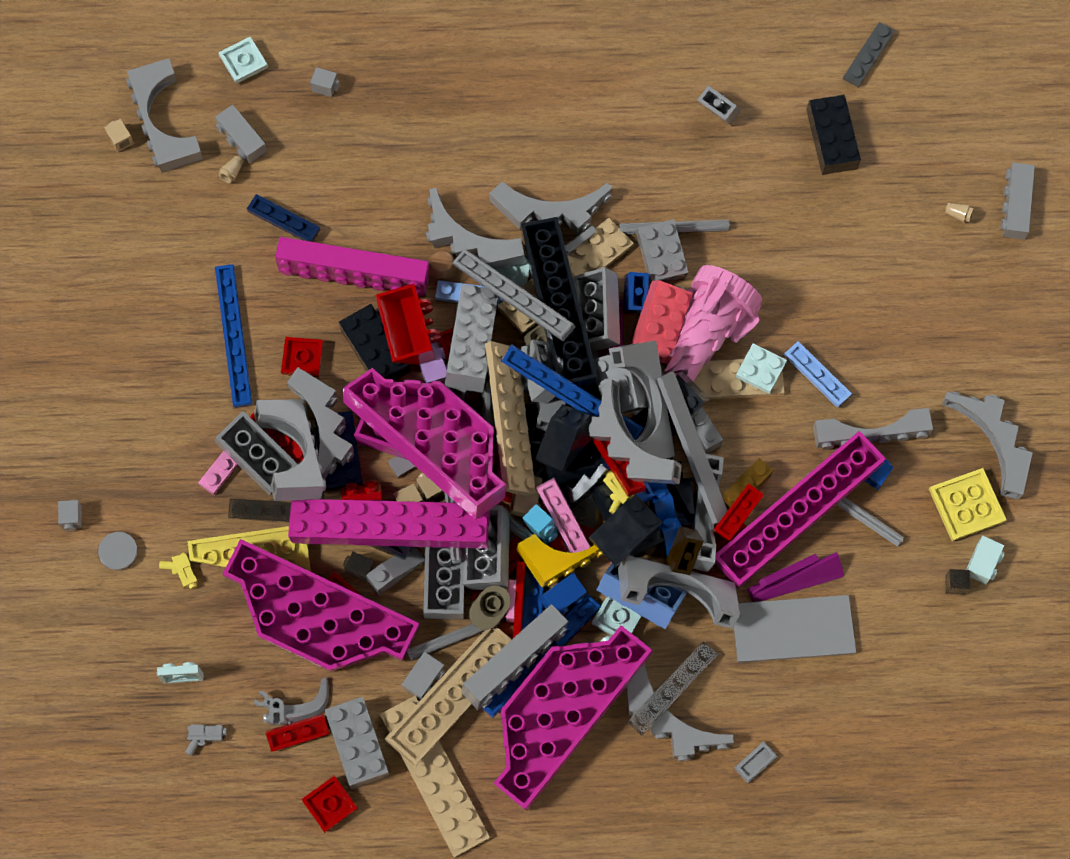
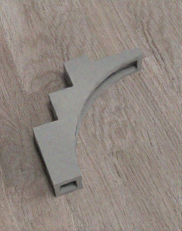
(573, 213)
(446, 231)
(320, 399)
(1002, 434)
(622, 446)
(683, 737)

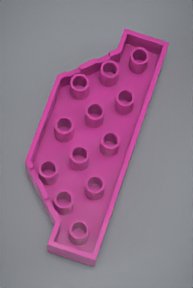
(434, 434)
(314, 614)
(561, 707)

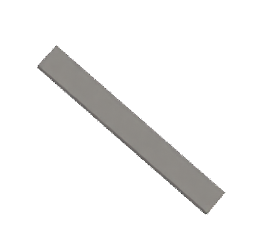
(514, 295)
(692, 446)

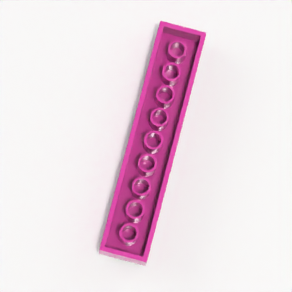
(799, 509)
(386, 524)

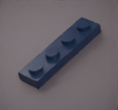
(283, 219)

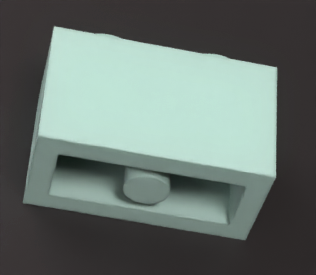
(985, 559)

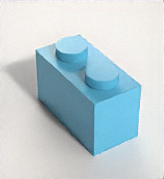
(541, 525)

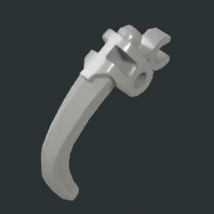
(285, 714)

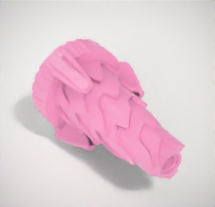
(718, 309)

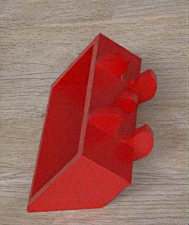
(406, 326)

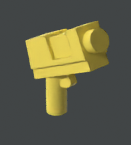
(618, 495)
(182, 567)

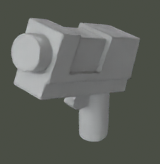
(200, 733)

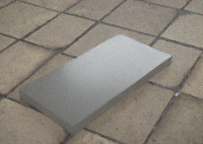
(794, 629)

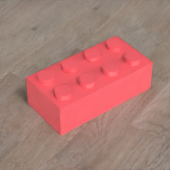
(662, 317)

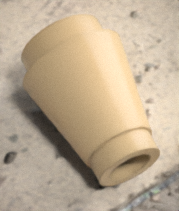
(231, 169)
(960, 211)

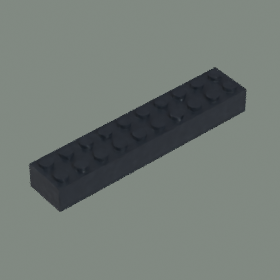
(557, 290)

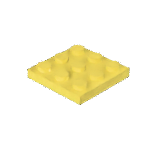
(967, 504)

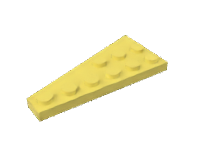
(219, 549)

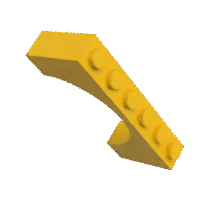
(551, 564)

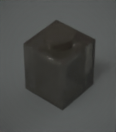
(358, 566)
(957, 581)

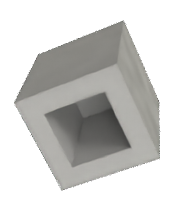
(324, 82)
(70, 515)

